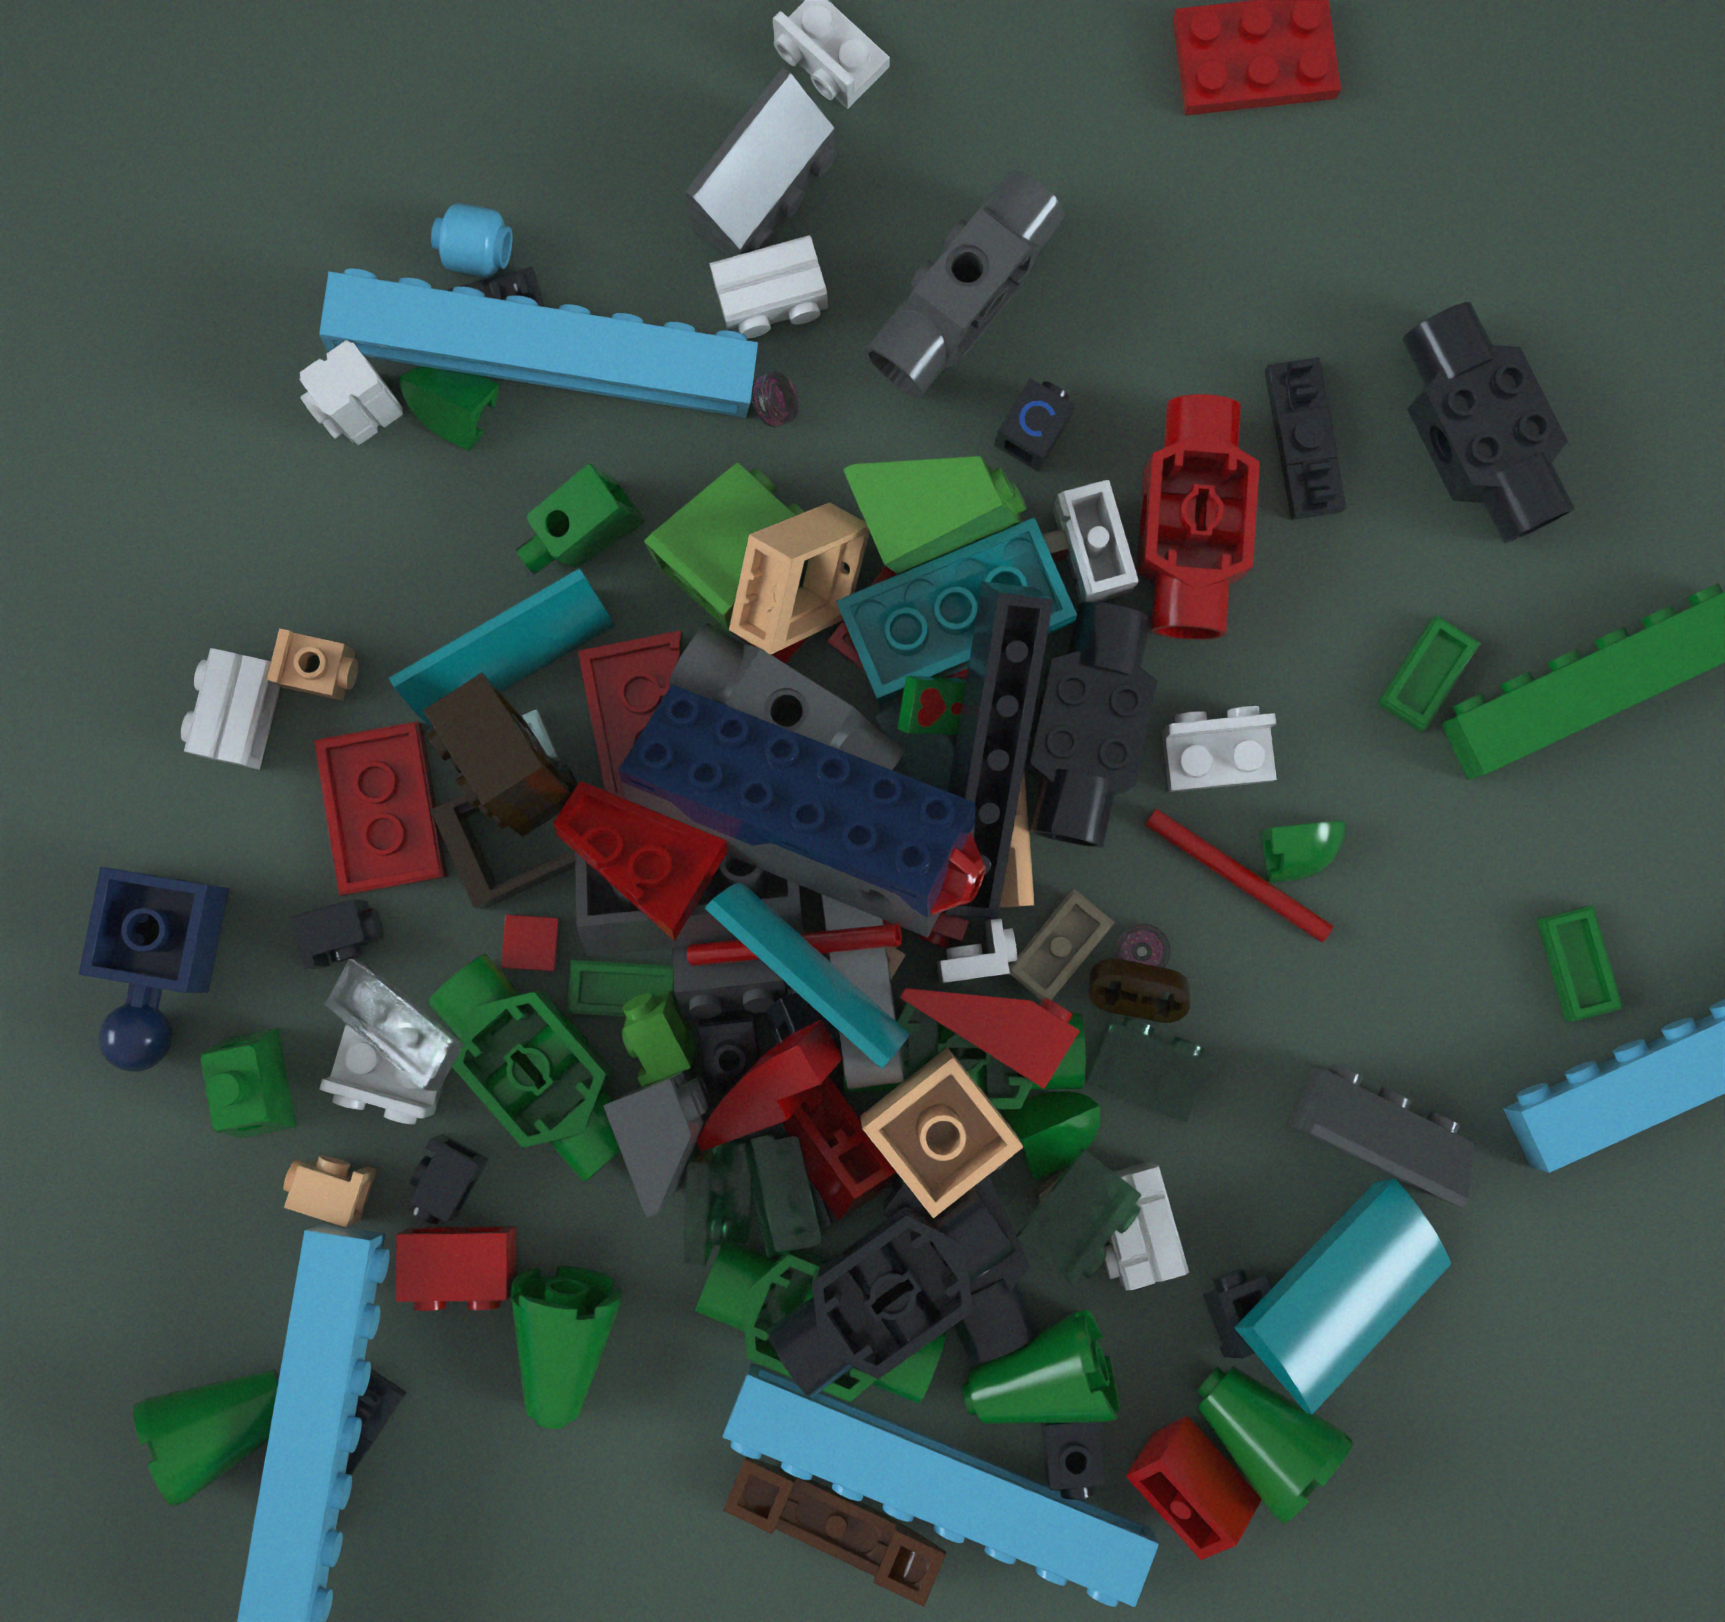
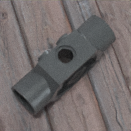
(966, 285)
(764, 686)

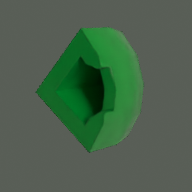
(449, 402)
(1300, 849)
(1054, 1129)

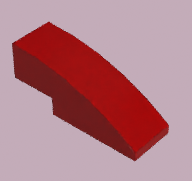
(773, 1086)

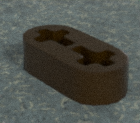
(1139, 990)

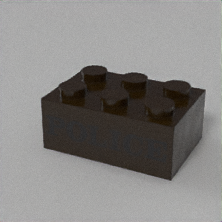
(498, 756)

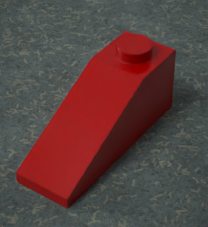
(1012, 1030)
(837, 1151)

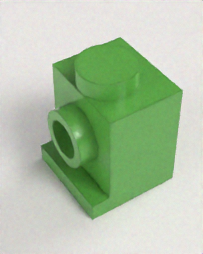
(657, 1036)

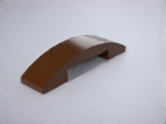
(838, 1526)

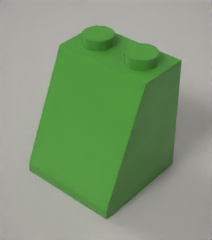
(932, 506)
(708, 537)

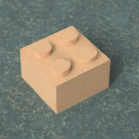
(940, 1132)

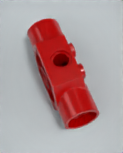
(1197, 517)

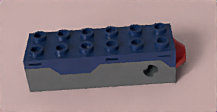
(807, 810)

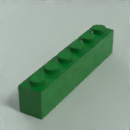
(1589, 687)

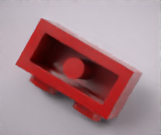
(455, 1265)
(1189, 1476)

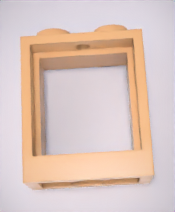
(769, 604)

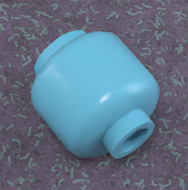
(472, 240)

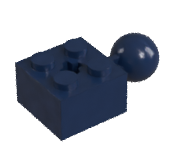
(125, 951)

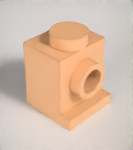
(292, 661)
(328, 1189)

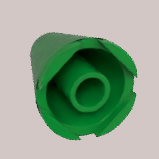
(561, 1338)
(1047, 1380)
(204, 1431)
(1272, 1439)

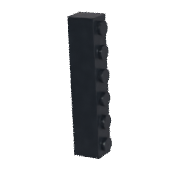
(997, 725)

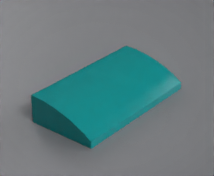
(928, 614)
(509, 643)
(808, 973)
(1345, 1293)

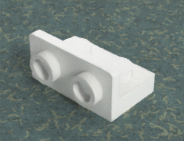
(830, 50)
(1219, 751)
(969, 961)
(368, 1077)

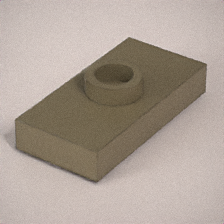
(1060, 946)

